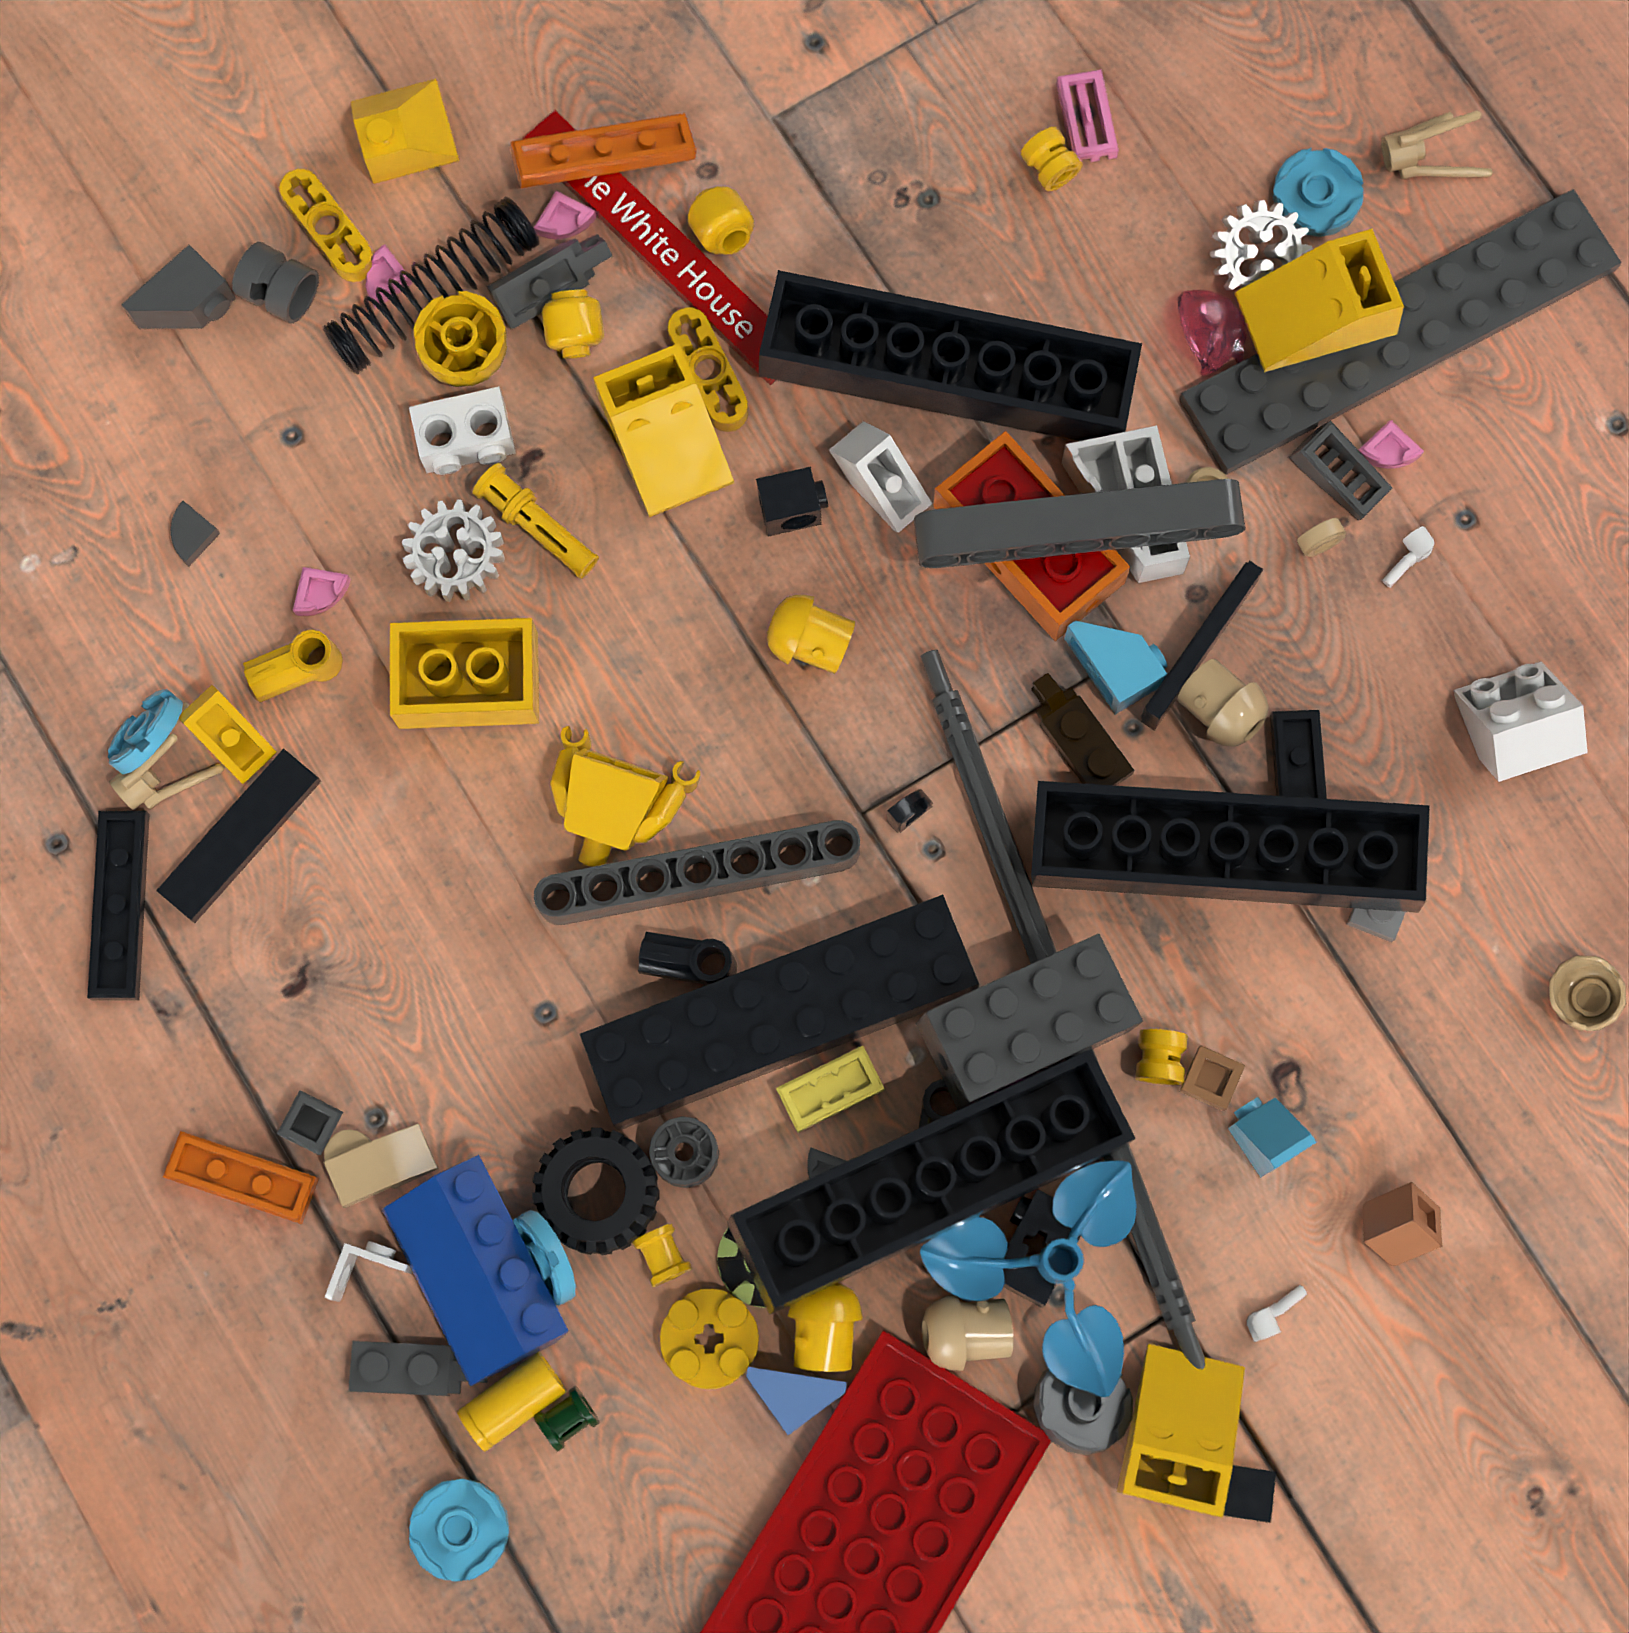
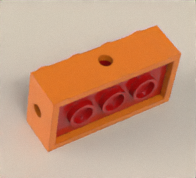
(1051, 587)

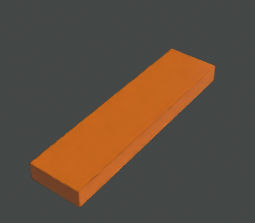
(602, 150)

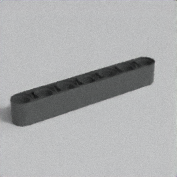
(1079, 523)
(676, 863)

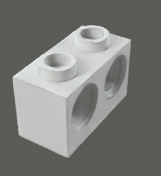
(461, 419)

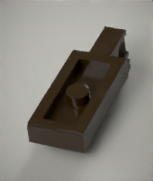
(1079, 735)

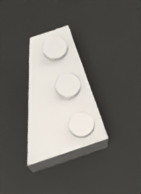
(1122, 463)

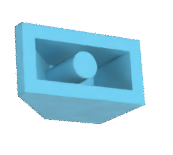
(1117, 662)
(1269, 1134)

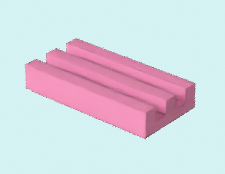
(1092, 149)

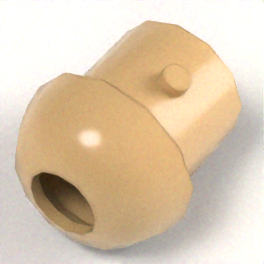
(1224, 704)
(967, 1331)

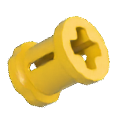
(662, 1255)

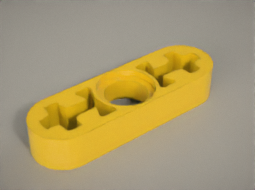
(326, 206)
(706, 336)

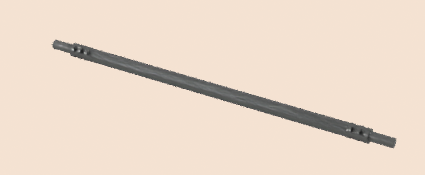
(1039, 945)

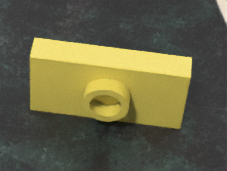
(830, 1089)

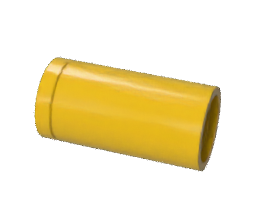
(511, 1401)

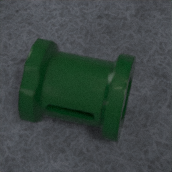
(566, 1419)

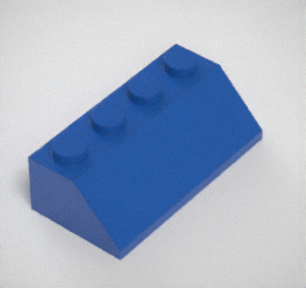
(475, 1270)

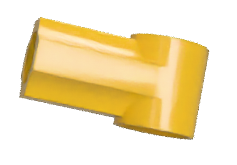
(289, 668)

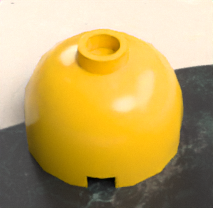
(460, 339)

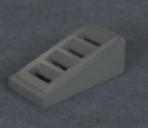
(1329, 481)

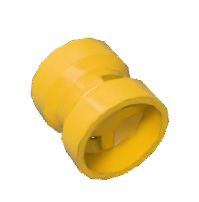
(1051, 158)
(1161, 1056)

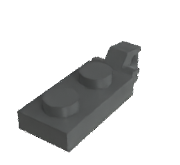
(562, 268)
(405, 1369)

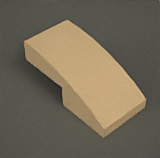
(380, 1165)

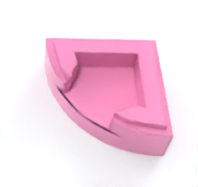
(564, 218)
(384, 268)
(1390, 448)
(319, 591)

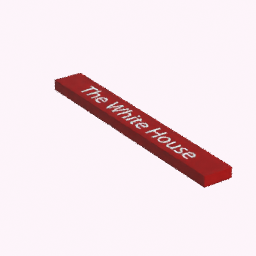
(668, 253)

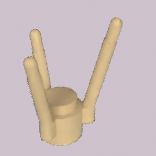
(1406, 147)
(140, 784)

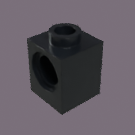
(791, 501)

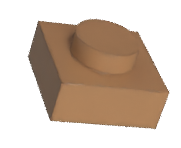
(1212, 1078)

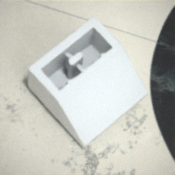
(1522, 720)

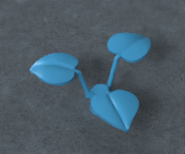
(1102, 1209)

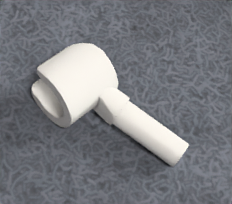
(1420, 547)
(1263, 1322)

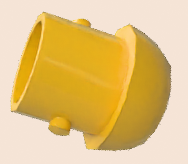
(809, 633)
(825, 1329)

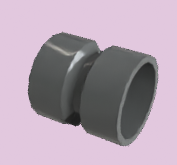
(280, 284)

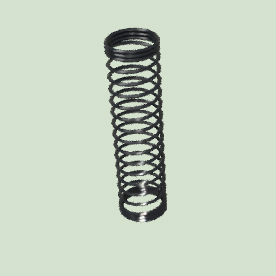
(518, 233)

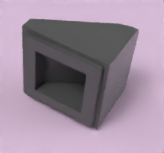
(310, 1123)

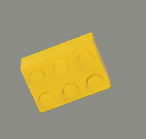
(464, 673)

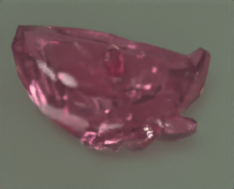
(1212, 328)

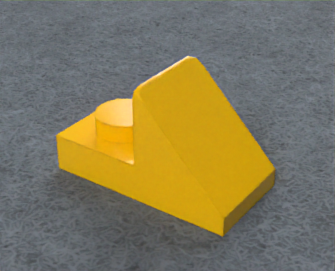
(227, 734)

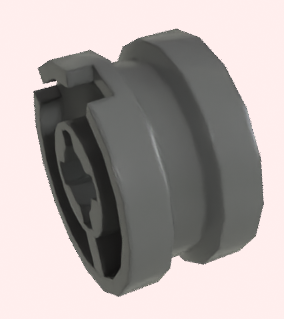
(664, 1148)

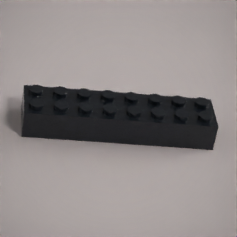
(947, 358)
(1231, 846)
(779, 1012)
(929, 1181)

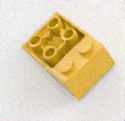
(1322, 302)
(663, 429)
(1183, 1432)

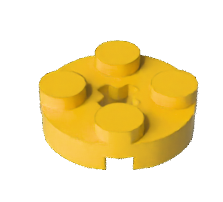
(689, 1359)

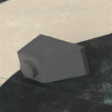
(181, 295)

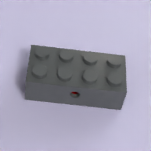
(1028, 1021)

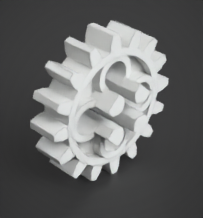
(1260, 226)
(431, 566)

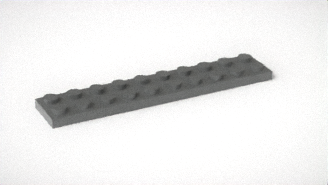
(1444, 313)

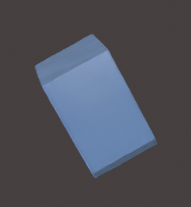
(792, 1396)

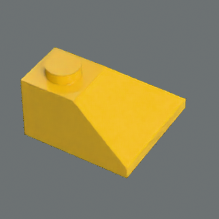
(404, 131)

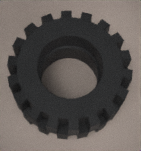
(569, 1158)

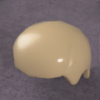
(1587, 993)

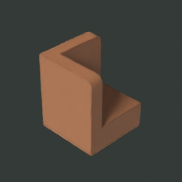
(1402, 1224)

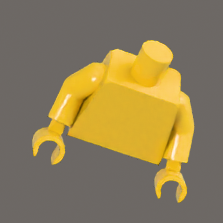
(612, 799)

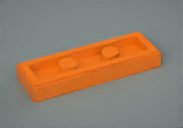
(241, 1177)

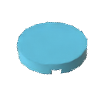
(1321, 189)
(143, 735)
(547, 1255)
(458, 1530)

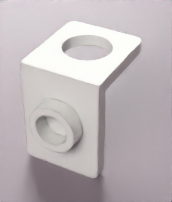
(347, 1260)

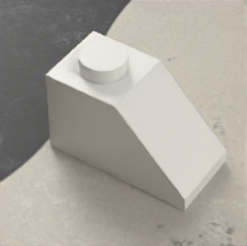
(881, 475)

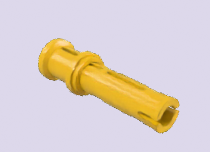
(520, 508)

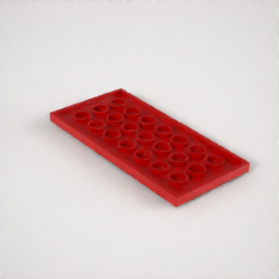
(886, 1506)

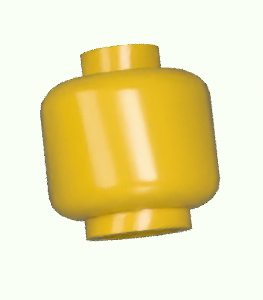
(721, 220)
(572, 323)

